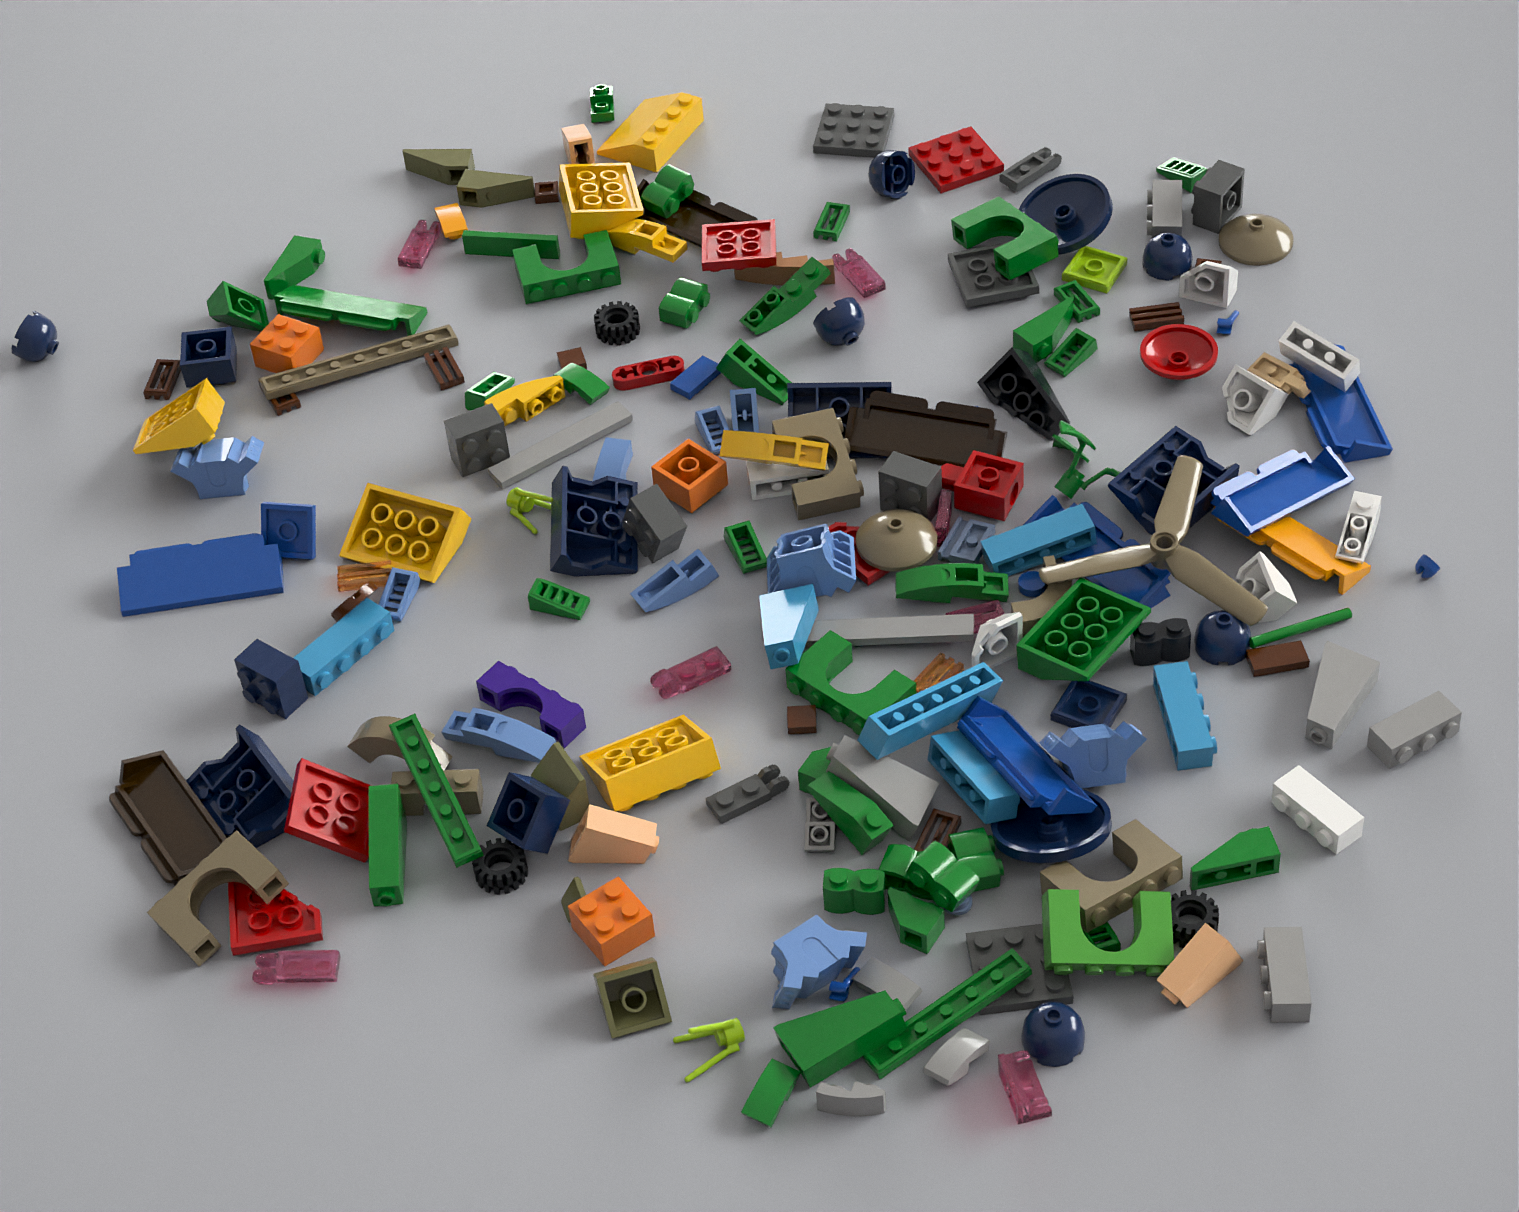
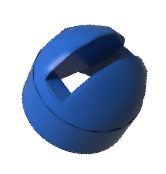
(1427, 566)

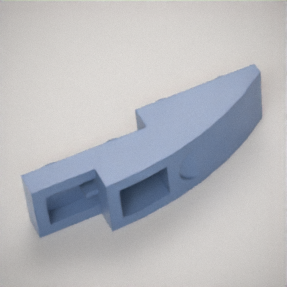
(501, 733)

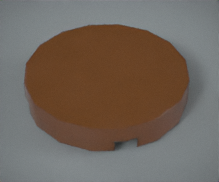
(353, 601)

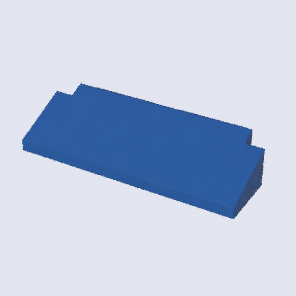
(1344, 418)
(1278, 489)
(199, 574)
(1141, 584)
(1022, 760)

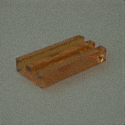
(362, 574)
(935, 670)

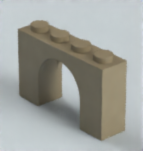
(839, 488)
(230, 862)
(1153, 867)

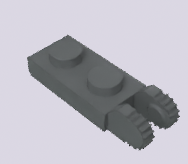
(1030, 168)
(747, 794)

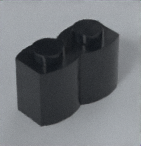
(1160, 642)

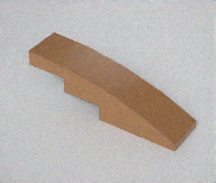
(782, 272)

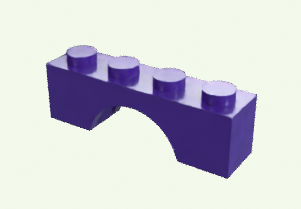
(507, 688)

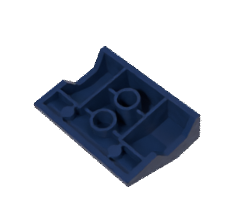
(840, 396)
(1145, 479)
(589, 526)
(245, 789)

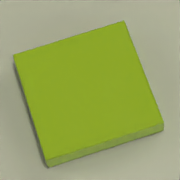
(1095, 269)

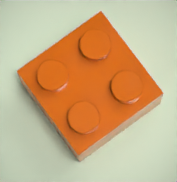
(286, 345)
(690, 475)
(611, 921)

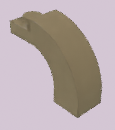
(1036, 608)
(376, 739)

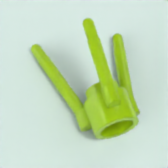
(523, 501)
(726, 1033)

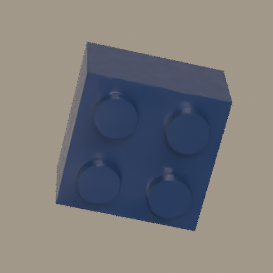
(209, 356)
(271, 679)
(528, 813)

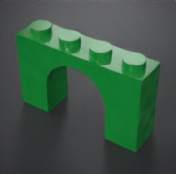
(997, 218)
(542, 283)
(822, 664)

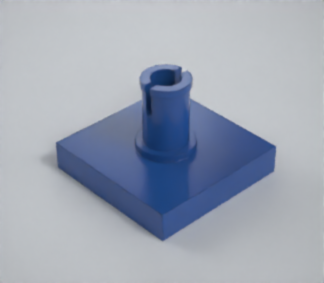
(291, 527)

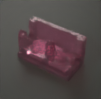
(1023, 1087)

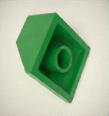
(237, 308)

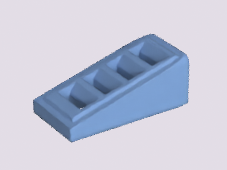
(708, 416)
(397, 577)

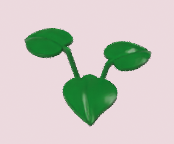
(1072, 479)

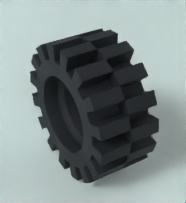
(625, 315)
(503, 878)
(1195, 906)

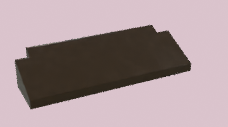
(692, 214)
(928, 434)
(166, 814)

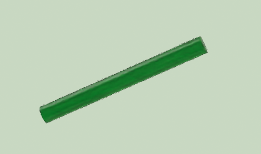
(1300, 627)

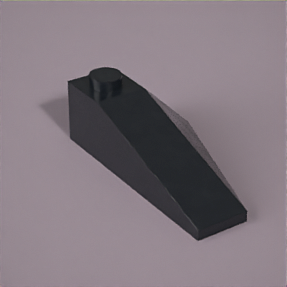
(1024, 392)

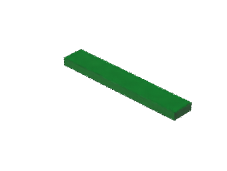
(436, 790)
(949, 1012)

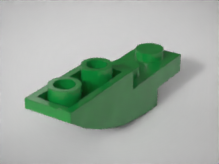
(784, 303)
(951, 580)

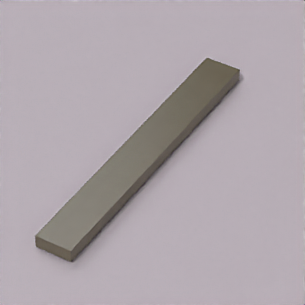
(358, 362)

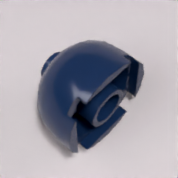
(891, 173)
(1167, 256)
(841, 323)
(35, 338)
(1222, 638)
(1053, 1034)

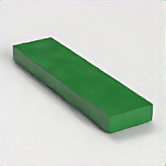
(502, 243)

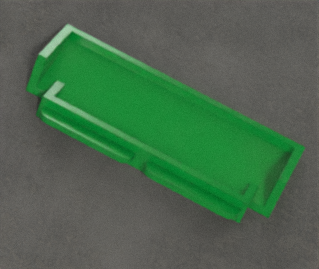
(348, 309)

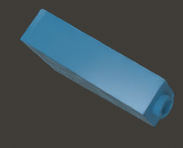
(787, 623)

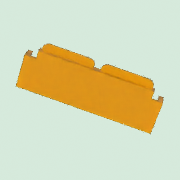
(1308, 552)

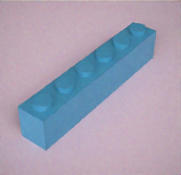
(927, 710)

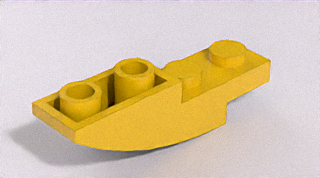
(648, 237)
(528, 398)
(774, 449)

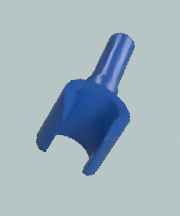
(1225, 325)
(840, 990)

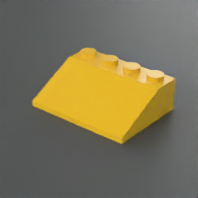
(654, 131)
(598, 196)
(183, 421)
(405, 529)
(651, 762)

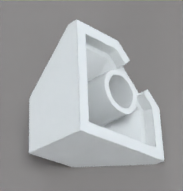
(1209, 284)
(1251, 400)
(1268, 585)
(998, 640)

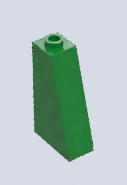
(387, 845)
(840, 1035)

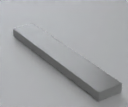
(560, 445)
(897, 629)

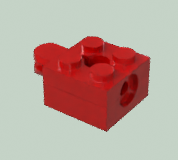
(985, 484)

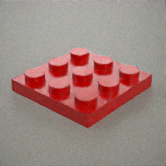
(956, 159)
(739, 245)
(329, 810)

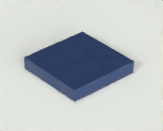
(1088, 704)

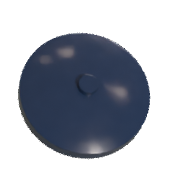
(1072, 208)
(1052, 838)

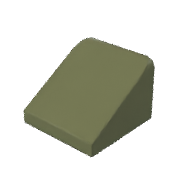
(573, 893)

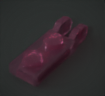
(419, 245)
(859, 273)
(691, 673)
(297, 967)

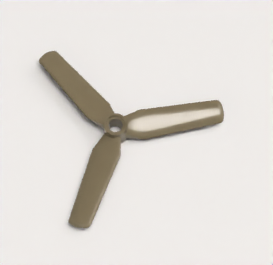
(1165, 552)

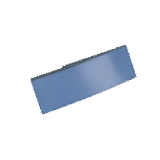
(614, 459)
(675, 582)

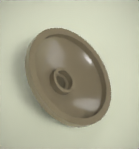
(1256, 239)
(896, 540)

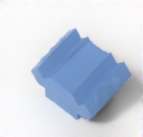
(218, 466)
(812, 558)
(1095, 752)
(812, 958)

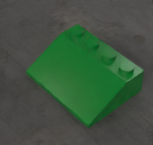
(1079, 633)

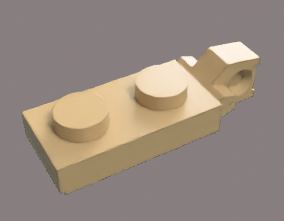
(1280, 375)

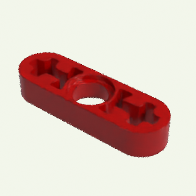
(629, 371)

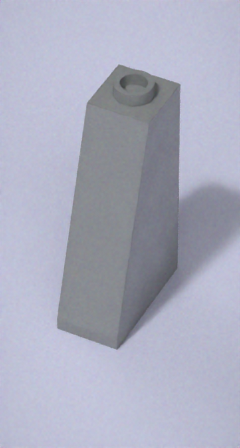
(1339, 691)
(891, 785)

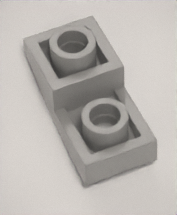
(819, 828)
(878, 976)
(954, 1056)
(860, 1101)

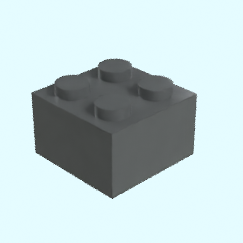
(1218, 196)
(477, 439)
(910, 485)
(654, 523)

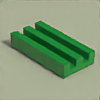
(828, 232)
(1079, 311)

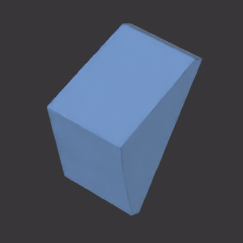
(744, 410)

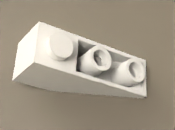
(1359, 527)

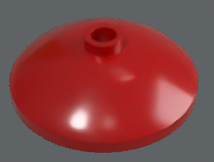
(1179, 351)

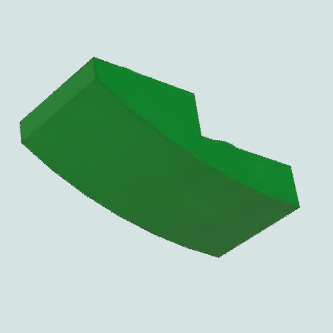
(602, 103)
(583, 382)
(770, 1092)

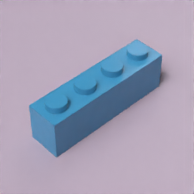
(1048, 536)
(344, 645)
(1183, 715)
(973, 777)

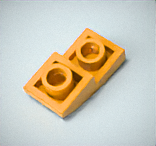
(451, 220)

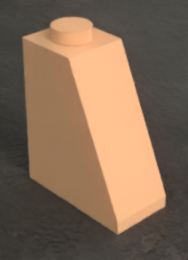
(578, 144)
(612, 838)
(1198, 967)

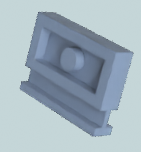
(963, 541)

